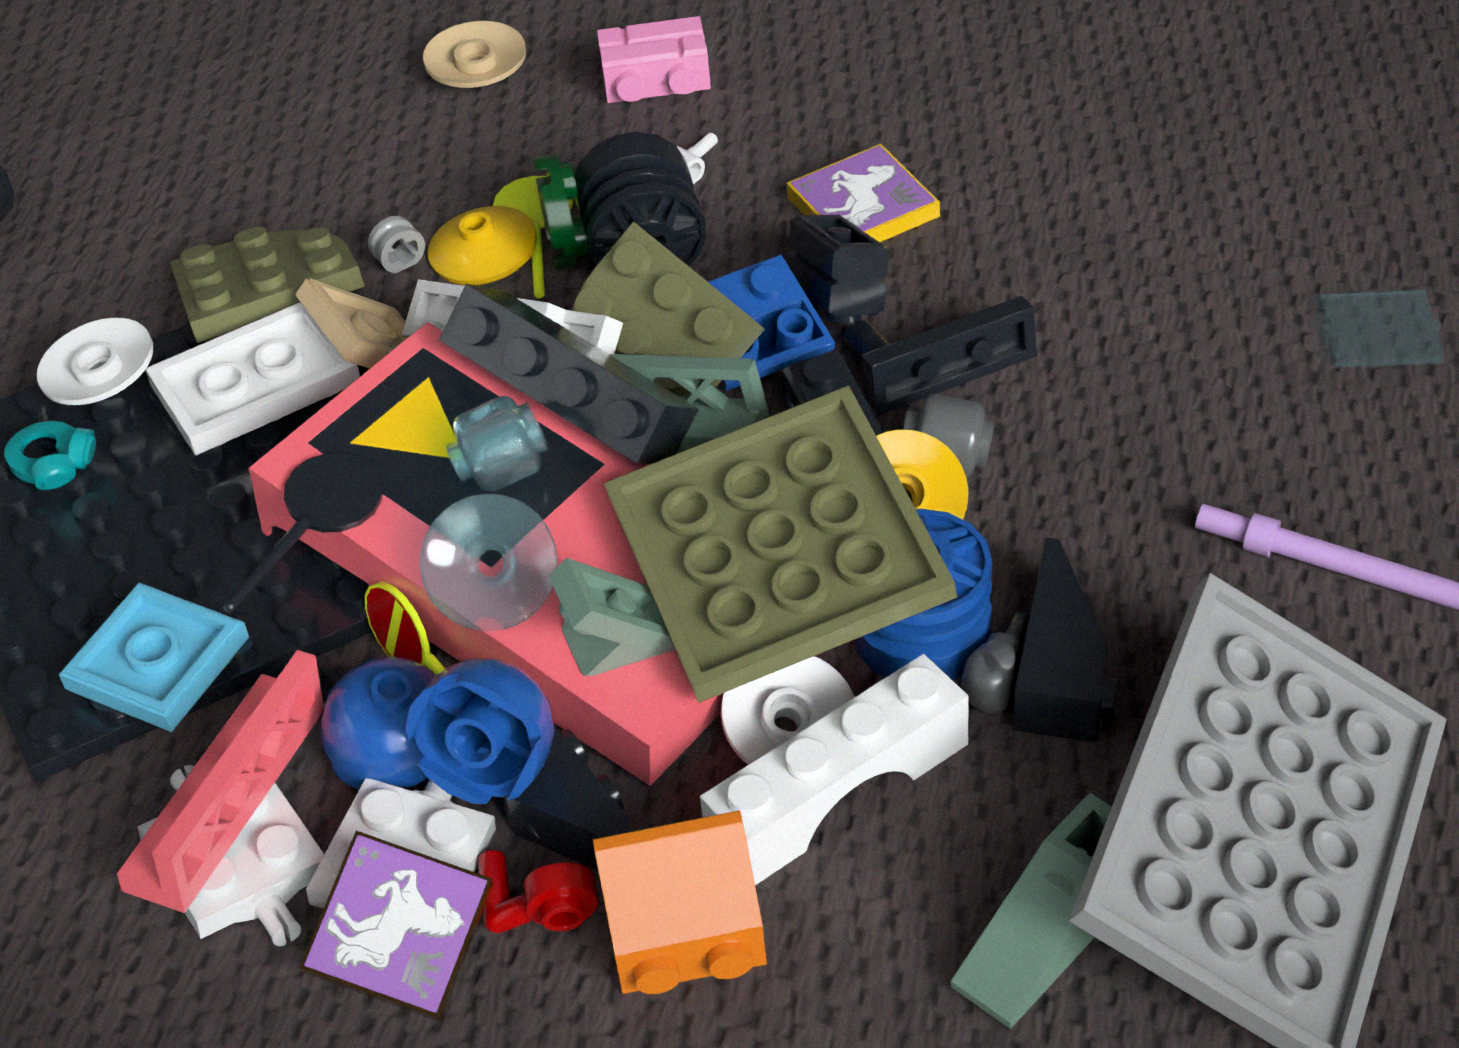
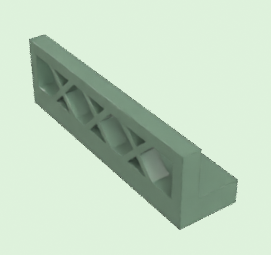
(716, 411)

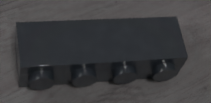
(568, 375)

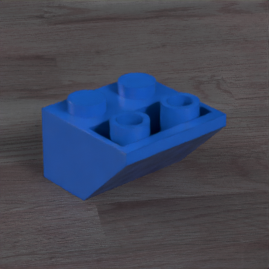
(781, 307)

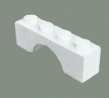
(895, 725)

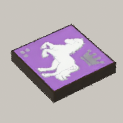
(397, 925)

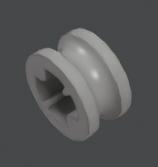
(386, 234)

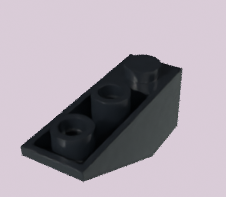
(567, 805)

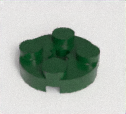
(554, 194)

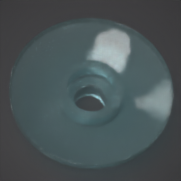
(453, 556)

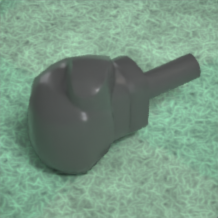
(992, 669)

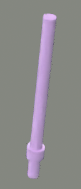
(1264, 535)

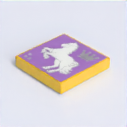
(869, 192)

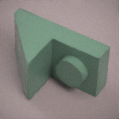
(607, 618)

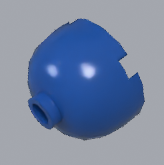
(368, 721)
(481, 729)

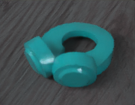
(50, 472)

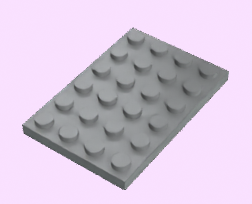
(1263, 824)

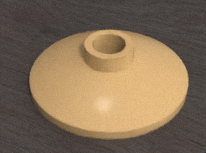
(474, 54)

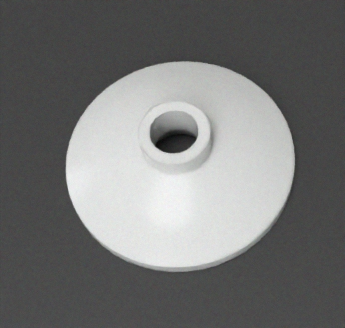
(95, 361)
(799, 692)

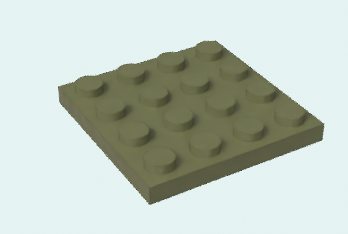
(778, 543)

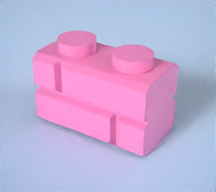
(654, 59)

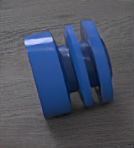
(951, 629)

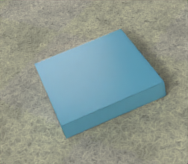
(154, 656)

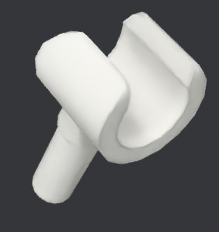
(694, 154)

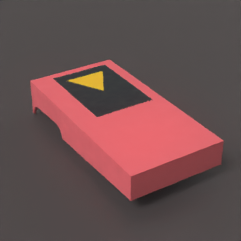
(400, 423)

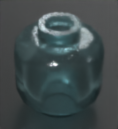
(497, 444)

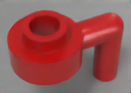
(553, 895)

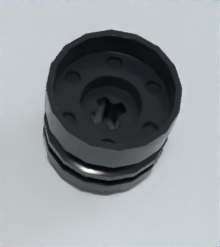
(641, 182)

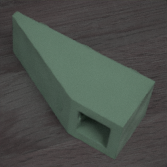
(1031, 932)

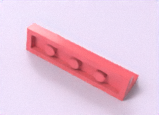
(225, 787)

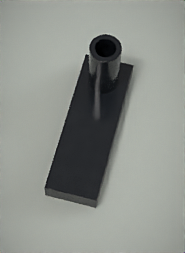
(943, 355)

